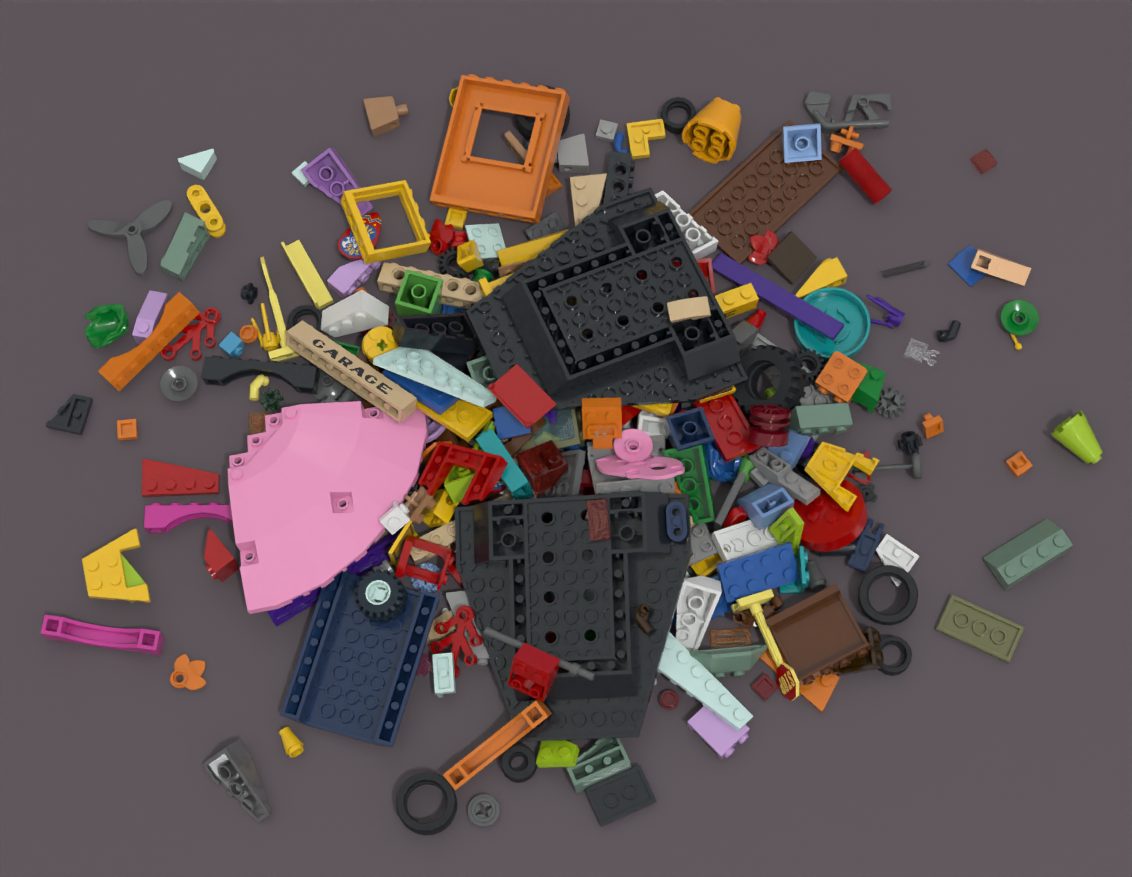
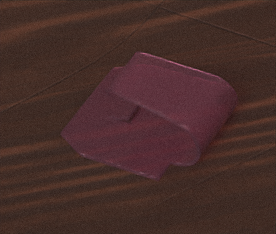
(425, 665)

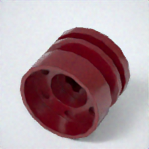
(769, 425)

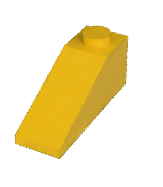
(828, 274)

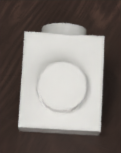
(395, 517)

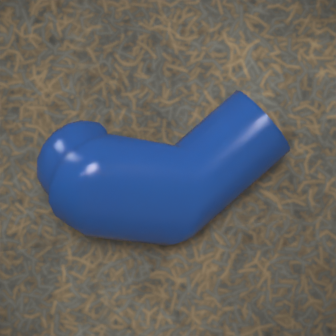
(618, 141)

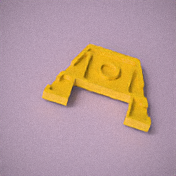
(831, 465)
(106, 572)

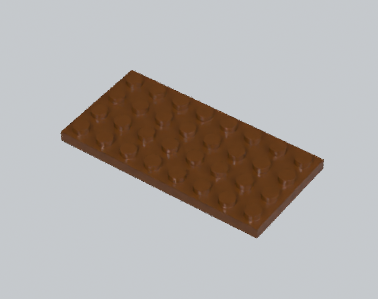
(761, 196)

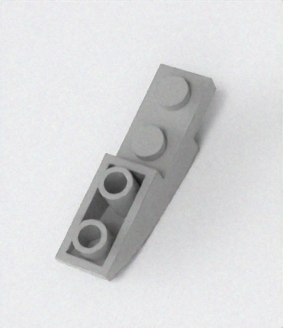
(780, 474)

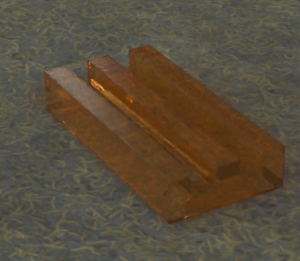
(713, 633)

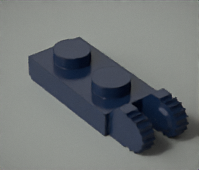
(865, 548)

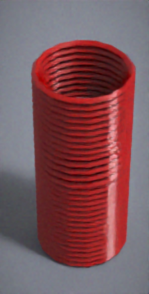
(865, 176)

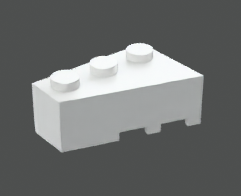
(354, 315)

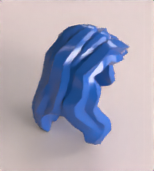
(717, 467)

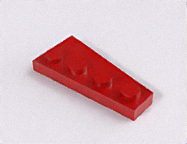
(167, 479)

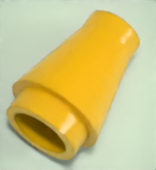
(291, 743)

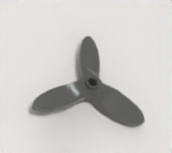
(135, 232)

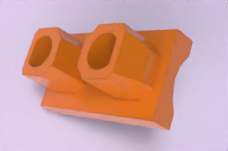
(838, 141)

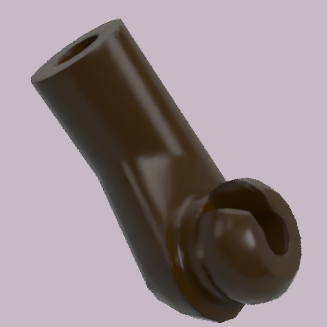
(641, 618)

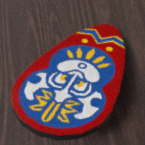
(347, 244)

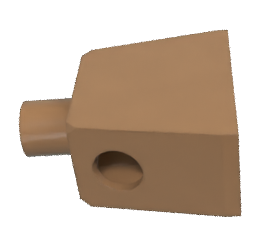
(383, 114)

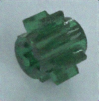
(271, 395)

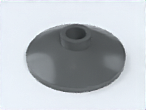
(175, 376)
(333, 389)

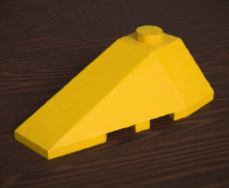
(528, 249)

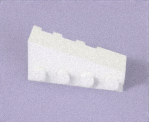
(696, 236)

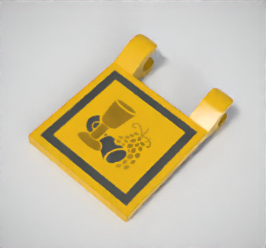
(397, 547)

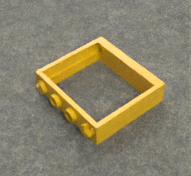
(360, 232)

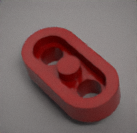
(735, 516)

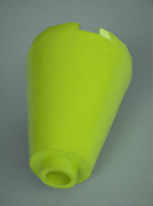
(1078, 438)

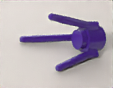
(894, 316)

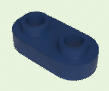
(676, 522)

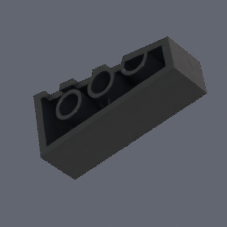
(436, 333)

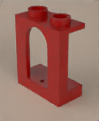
(436, 578)

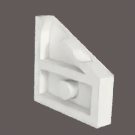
(896, 554)

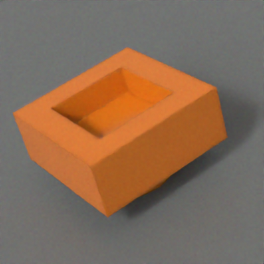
(127, 429)

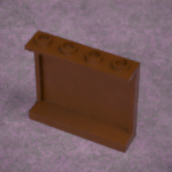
(818, 635)

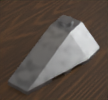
(237, 774)

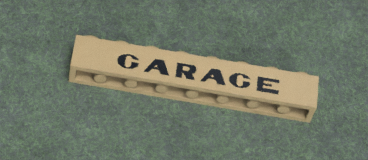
(351, 371)

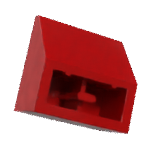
(533, 672)

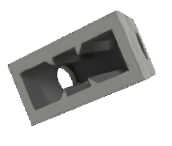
(572, 155)

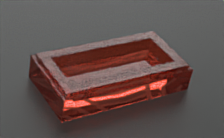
(598, 519)

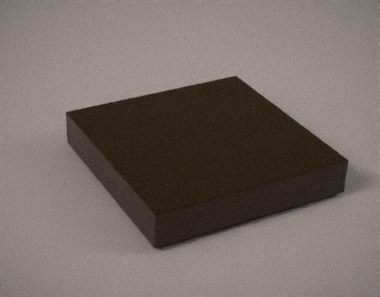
(791, 257)

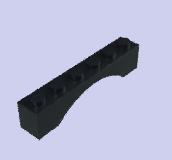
(223, 371)

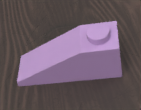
(149, 315)

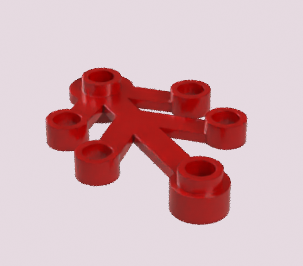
(194, 332)
(458, 638)

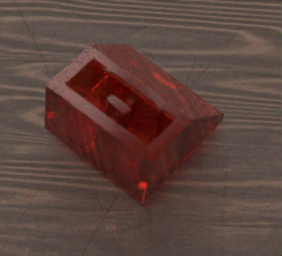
(542, 466)

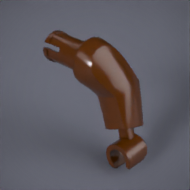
(746, 620)

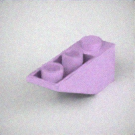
(350, 276)

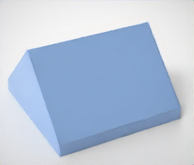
(801, 143)

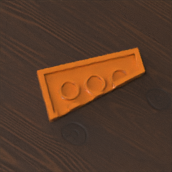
(815, 693)

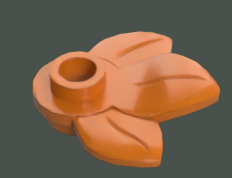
(190, 671)

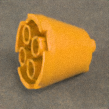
(714, 131)

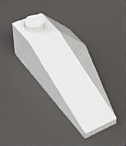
(695, 609)

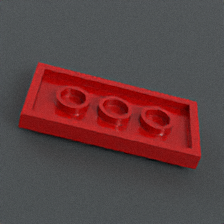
(728, 427)

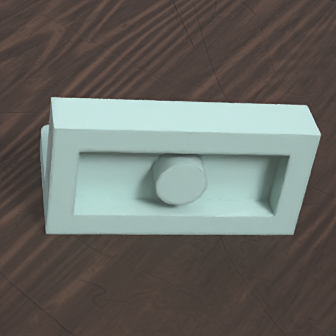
(444, 674)

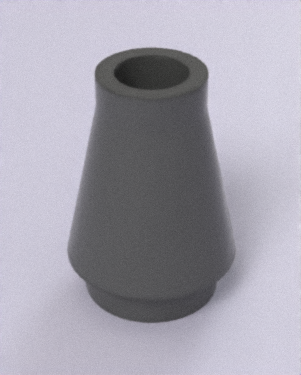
(816, 577)

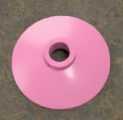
(633, 439)

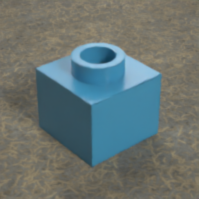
(232, 345)

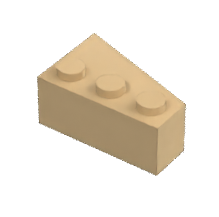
(586, 194)

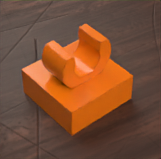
(932, 425)
(1018, 464)

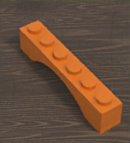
(175, 318)
(497, 744)

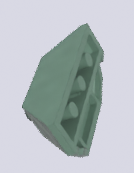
(729, 660)

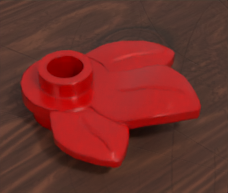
(440, 235)
(762, 247)

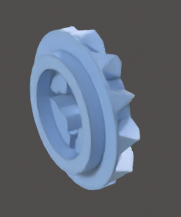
(420, 585)

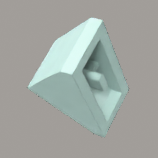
(199, 163)

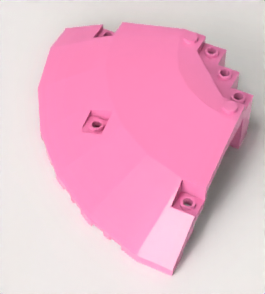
(293, 487)

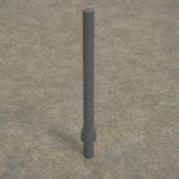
(574, 669)

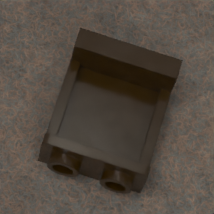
(871, 661)

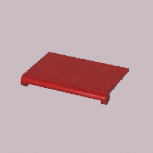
(522, 396)

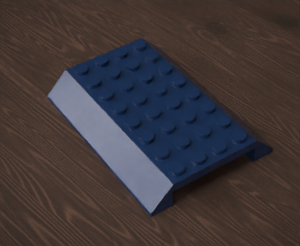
(355, 670)

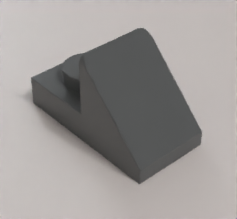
(745, 336)

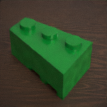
(870, 387)

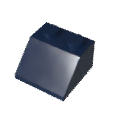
(688, 429)

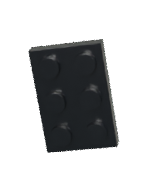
(620, 795)

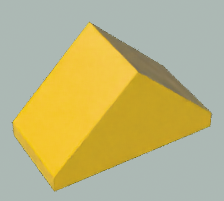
(469, 256)

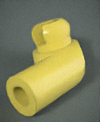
(255, 385)

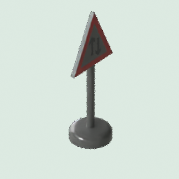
(862, 477)

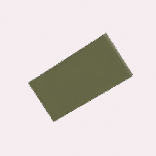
(980, 628)

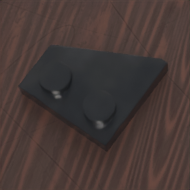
(72, 415)

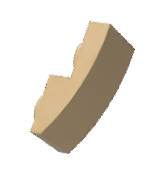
(689, 308)

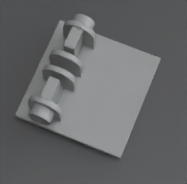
(701, 544)

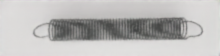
(904, 271)

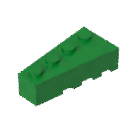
(695, 482)

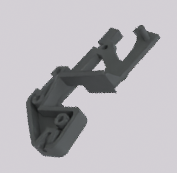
(818, 104)

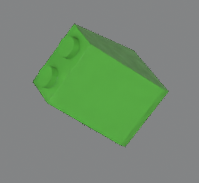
(419, 295)

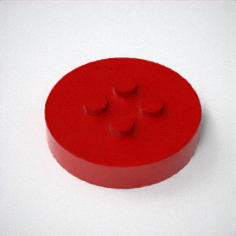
(827, 523)

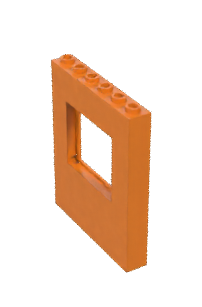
(495, 185)

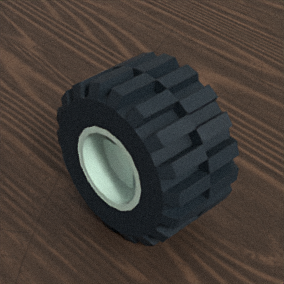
(380, 596)

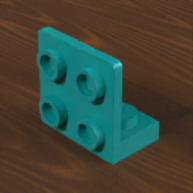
(798, 586)

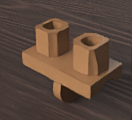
(417, 503)

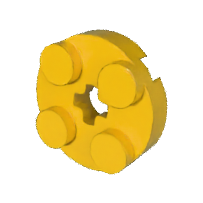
(375, 336)

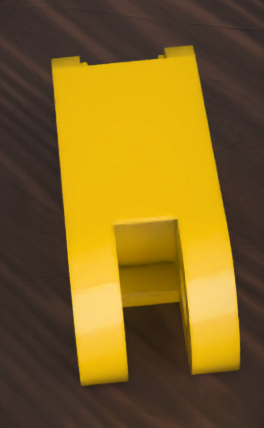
(200, 201)

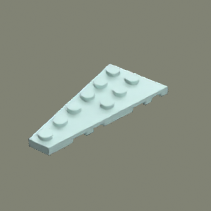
(434, 372)

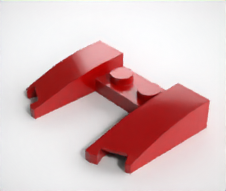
(487, 469)

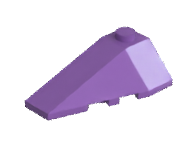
(333, 177)

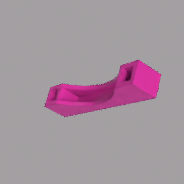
(163, 518)
(78, 632)

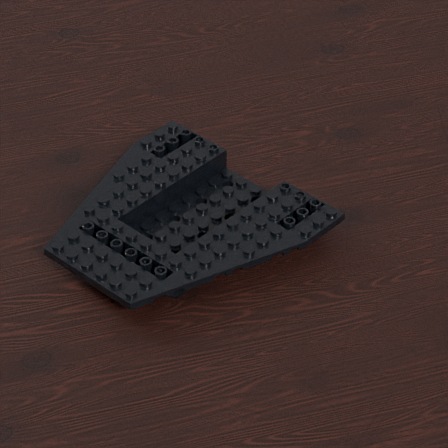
(640, 362)
(507, 583)

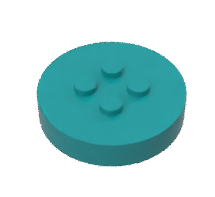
(843, 307)

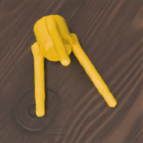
(269, 340)

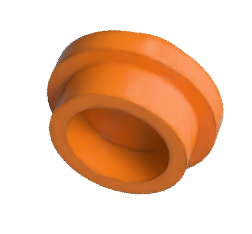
(248, 334)

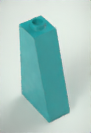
(512, 476)

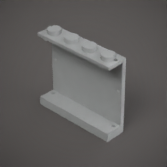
(617, 484)

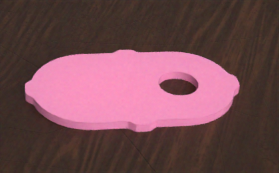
(615, 466)

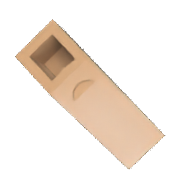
(1000, 267)

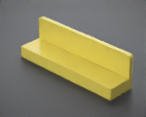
(307, 274)

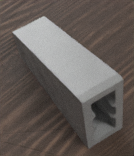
(458, 599)

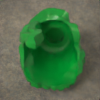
(107, 324)

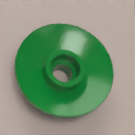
(1022, 310)

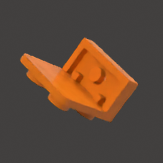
(840, 378)

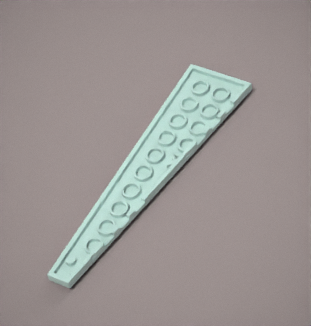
(695, 678)

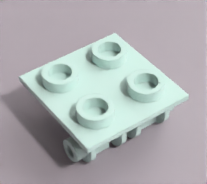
(487, 237)

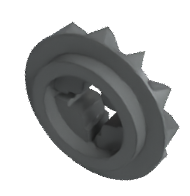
(892, 411)
(486, 801)

